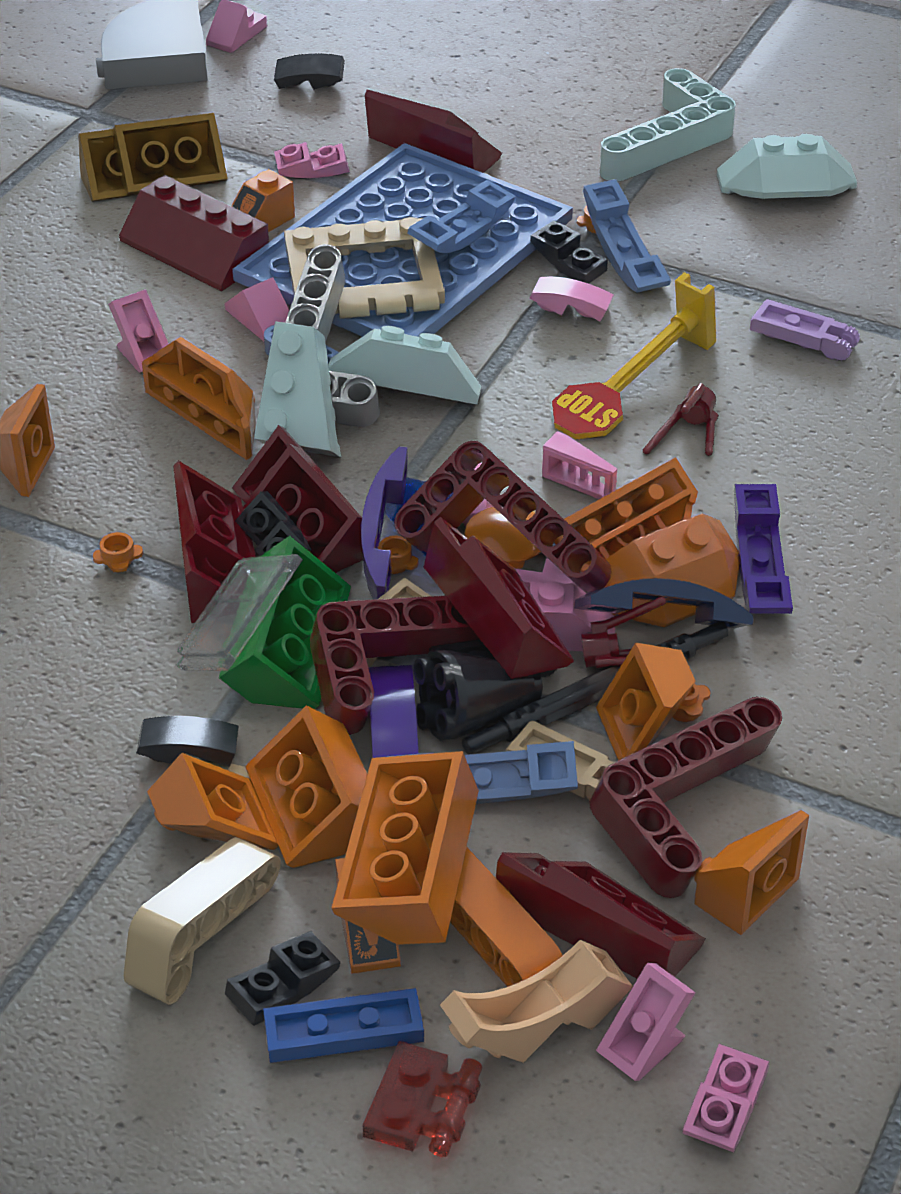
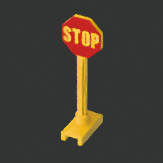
(596, 407)

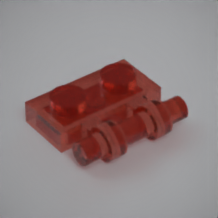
(407, 1095)

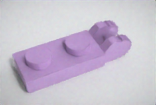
(805, 329)

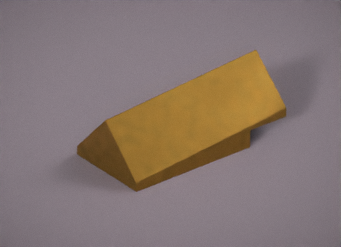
(136, 154)

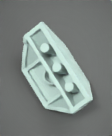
(786, 169)
(409, 364)

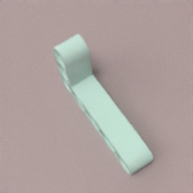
(696, 120)

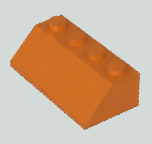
(408, 847)

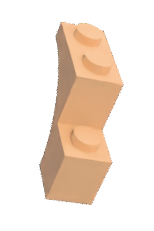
(519, 1018)

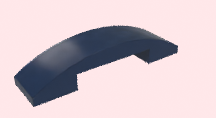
(709, 604)

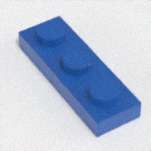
(343, 1025)

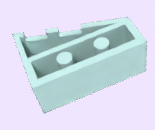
(298, 390)

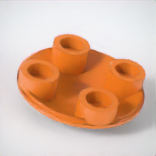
(501, 537)

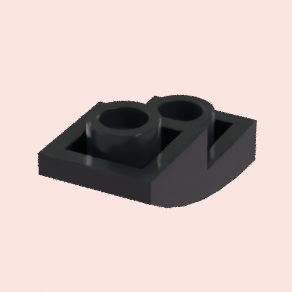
(316, 68)
(563, 250)
(268, 523)
(204, 738)
(288, 976)

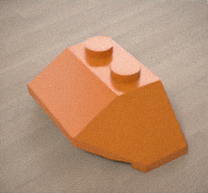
(203, 393)
(636, 509)
(687, 551)

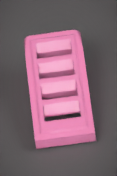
(562, 461)

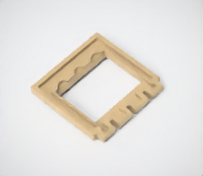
(373, 238)

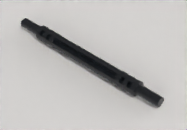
(579, 694)

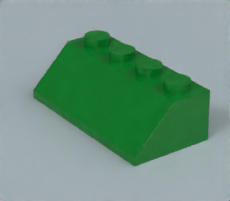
(278, 659)

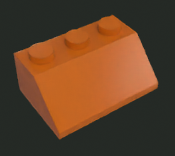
(309, 787)

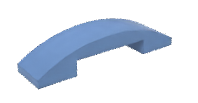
(466, 223)
(620, 238)
(524, 773)

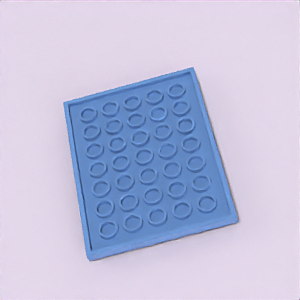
(414, 185)

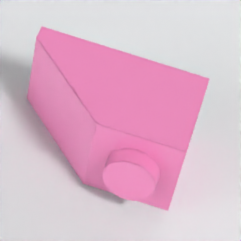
(558, 604)

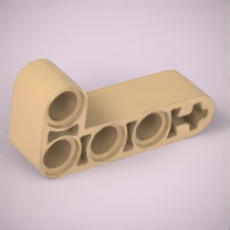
(190, 913)

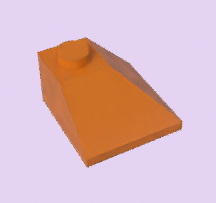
(26, 440)
(644, 697)
(210, 803)
(752, 872)

